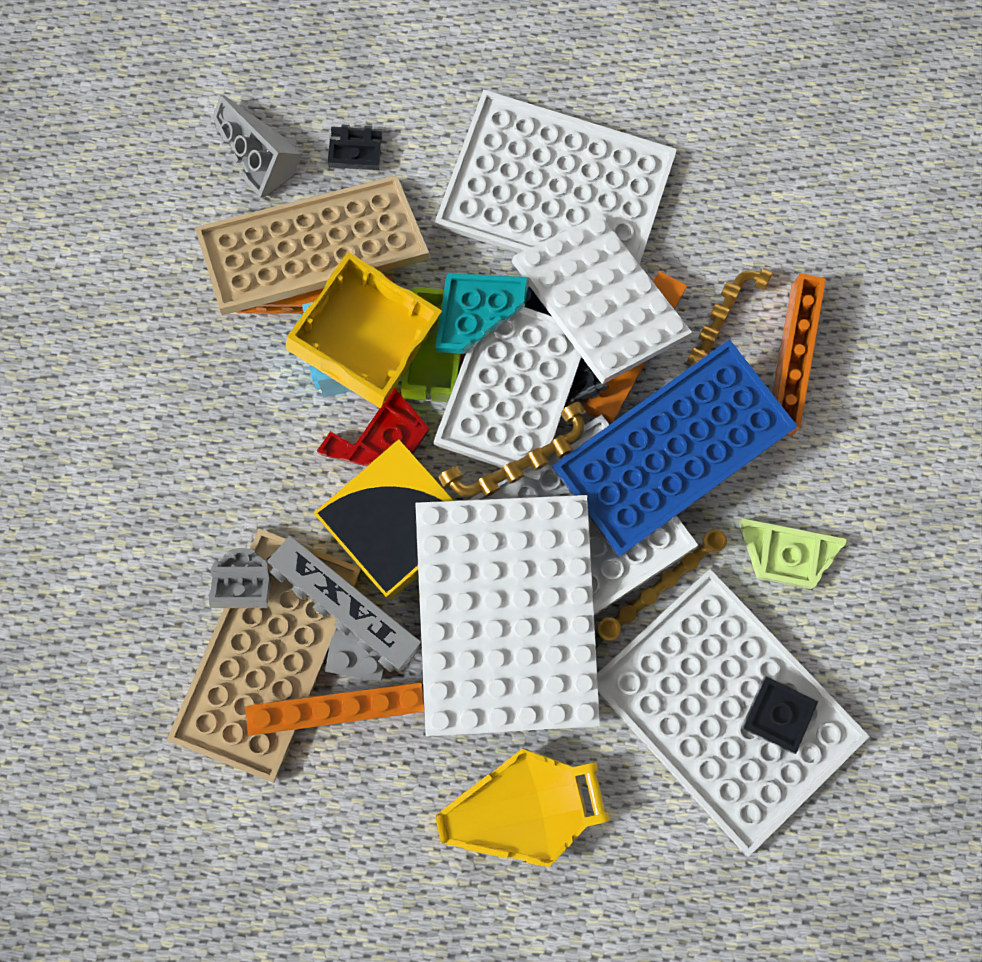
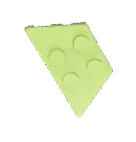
(789, 553)

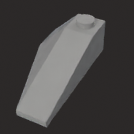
(261, 150)

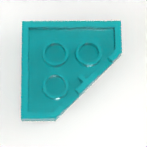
(476, 307)

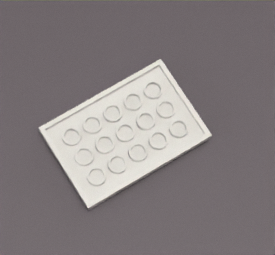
(601, 298)
(510, 391)

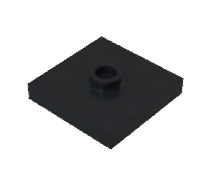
(779, 715)

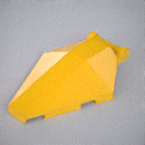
(524, 810)

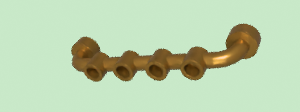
(721, 312)
(513, 471)
(610, 628)

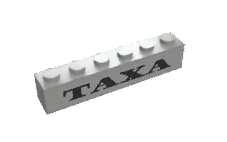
(345, 604)

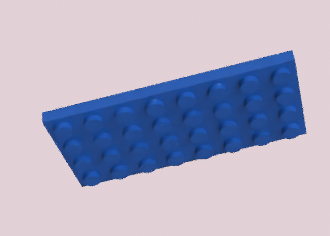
(674, 447)

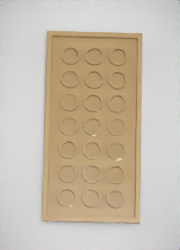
(302, 242)
(257, 660)

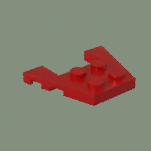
(391, 423)

